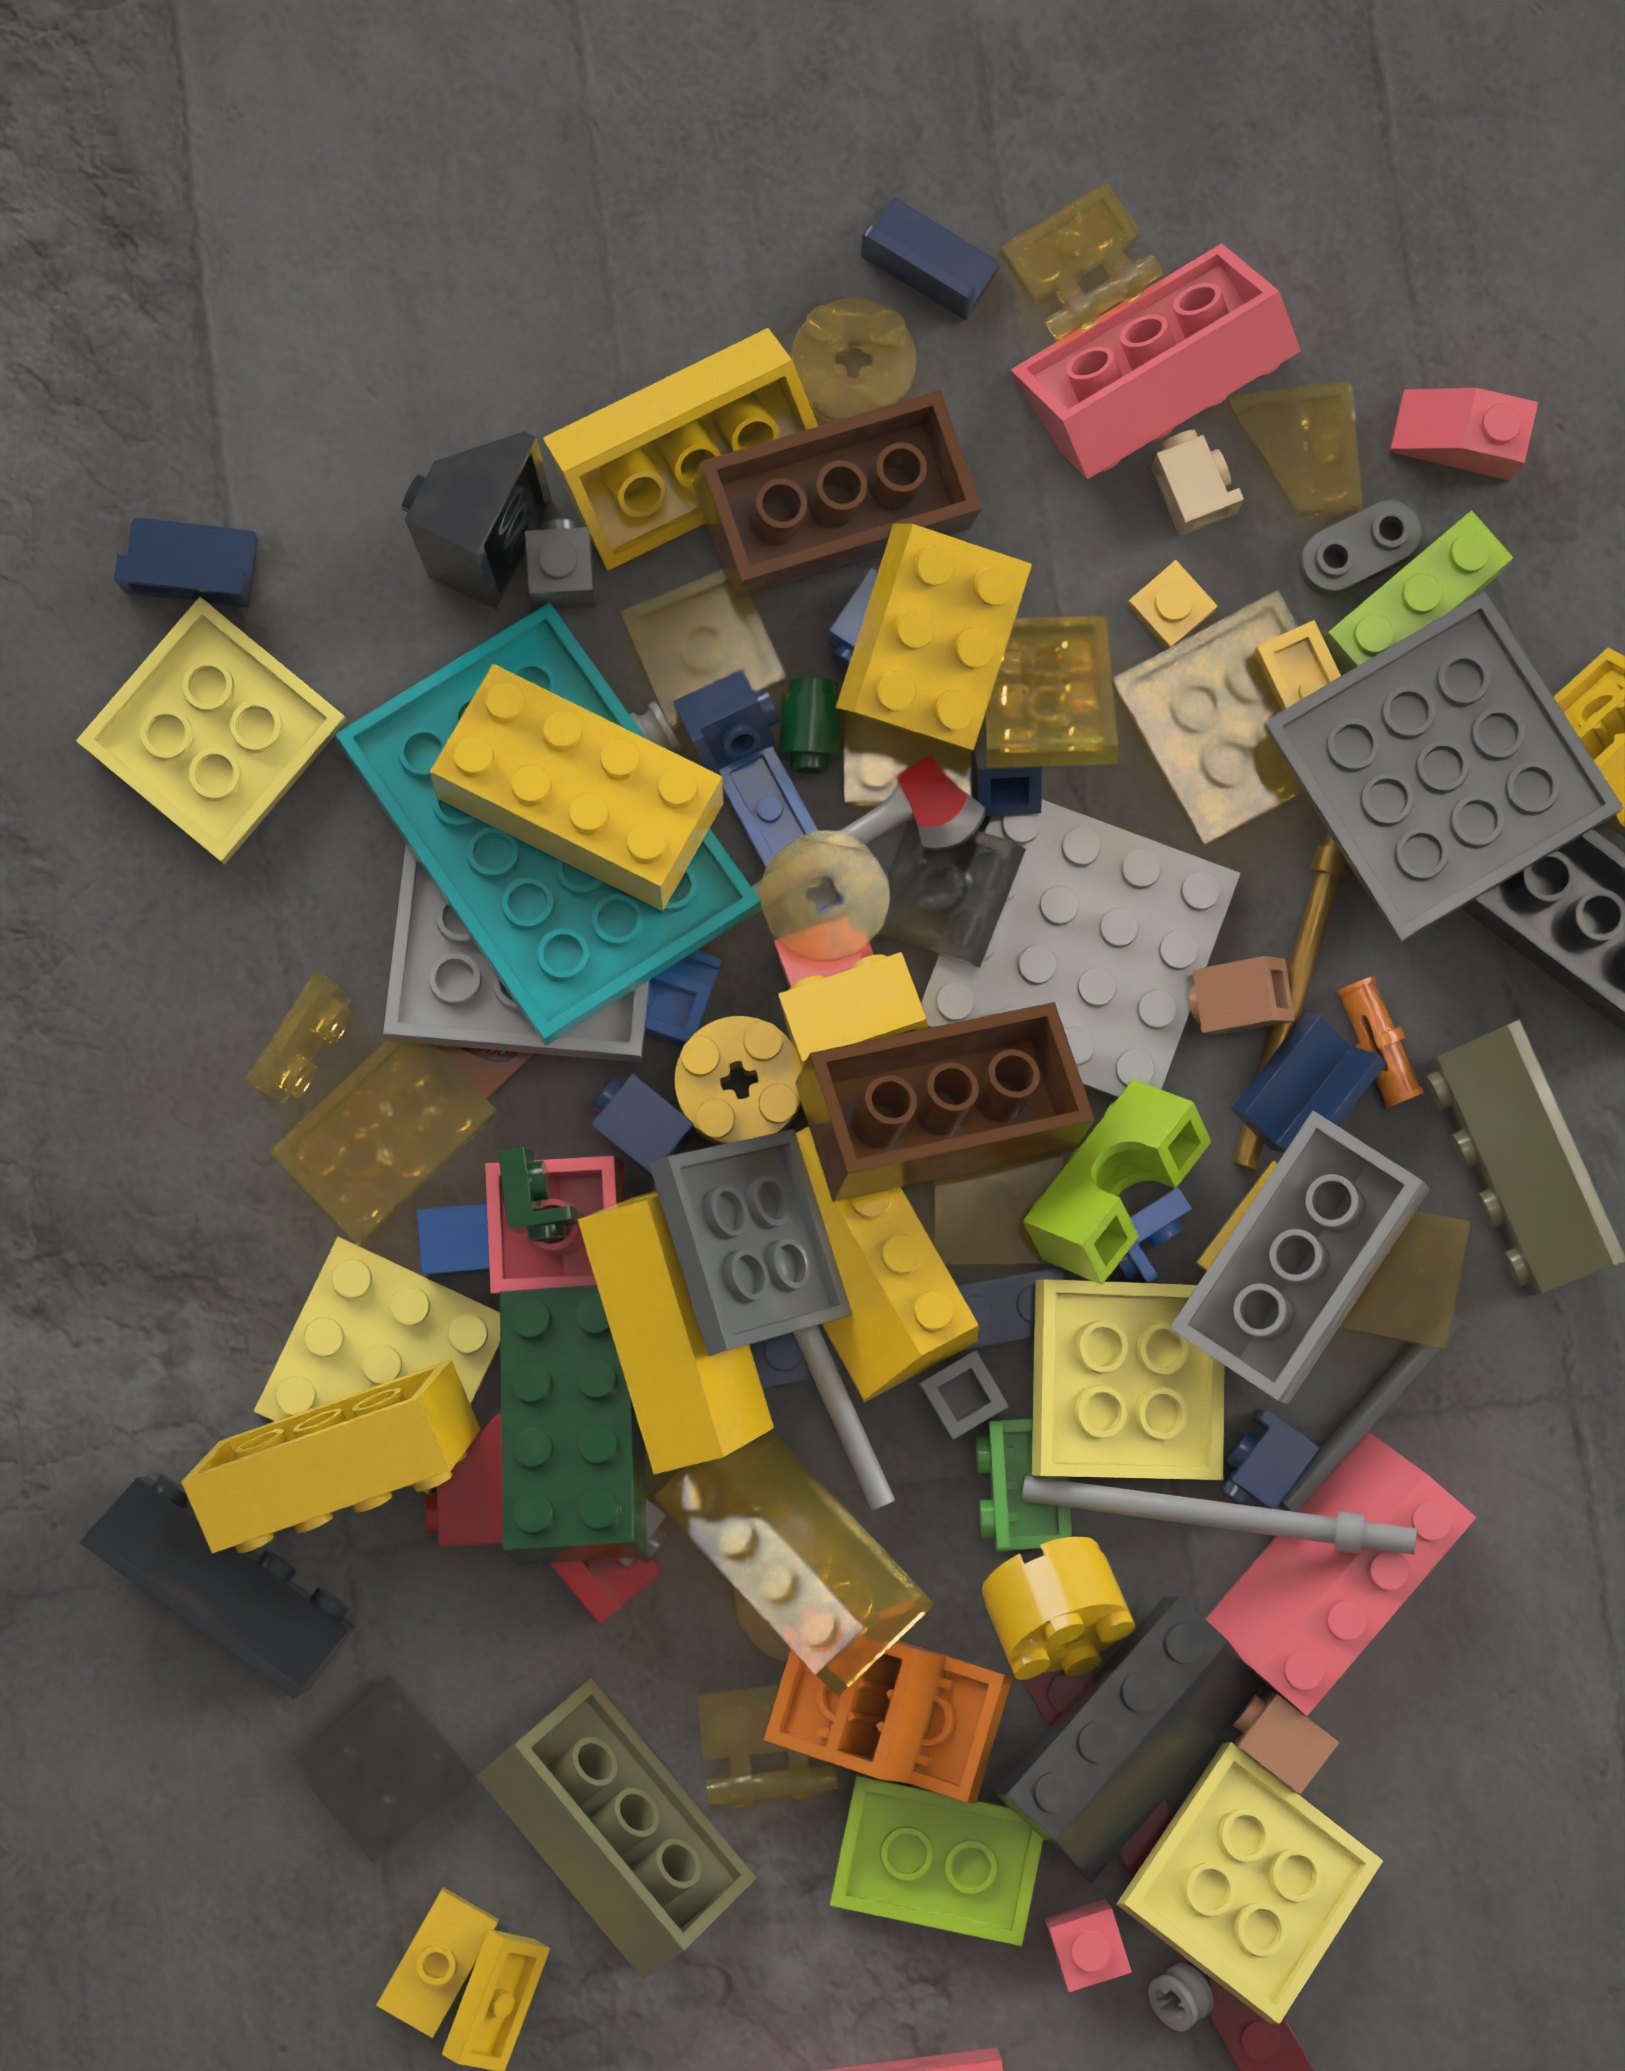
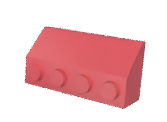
(1157, 360)
(1313, 1609)

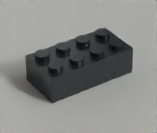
(1568, 920)

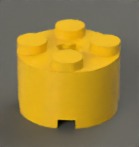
(707, 1064)
(1057, 1608)

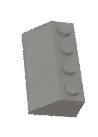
(1300, 1257)

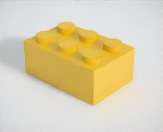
(933, 635)

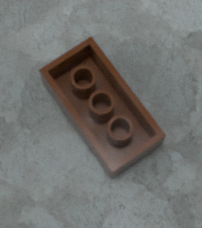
(834, 493)
(943, 1101)

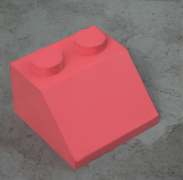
(564, 1262)

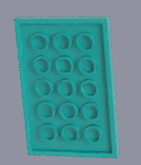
(543, 926)

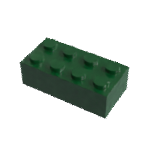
(567, 1432)

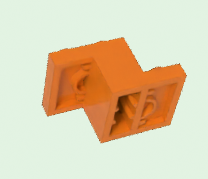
(901, 1721)

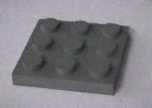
(750, 1240)

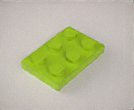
(936, 1861)

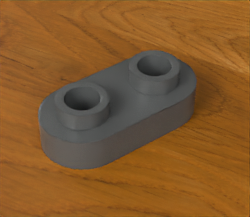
(1362, 547)

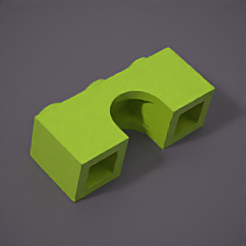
(1420, 593)
(1139, 1139)

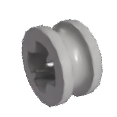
(656, 728)
(1181, 1997)

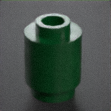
(811, 725)

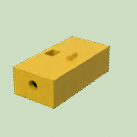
(683, 1399)

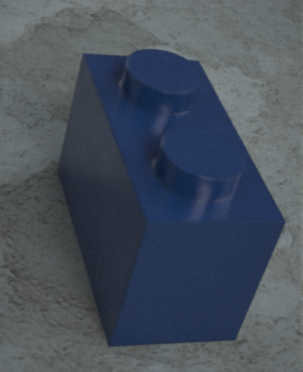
(640, 1123)

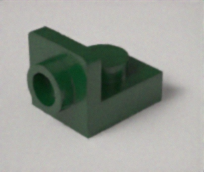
(524, 1186)

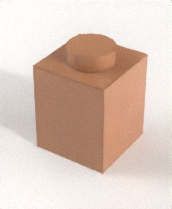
(1241, 995)
(1282, 1739)

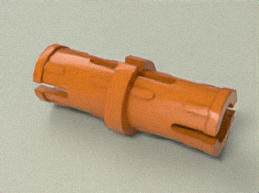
(1380, 1036)

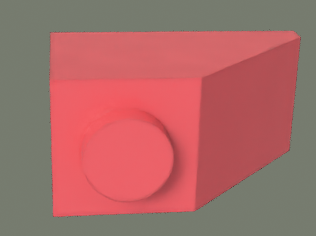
(1465, 429)

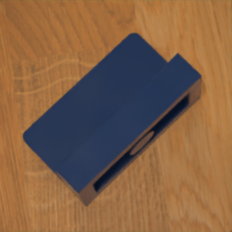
(929, 258)
(188, 562)
(1306, 1074)

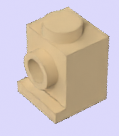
(1194, 482)

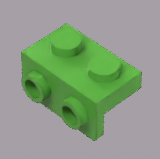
(1006, 1518)

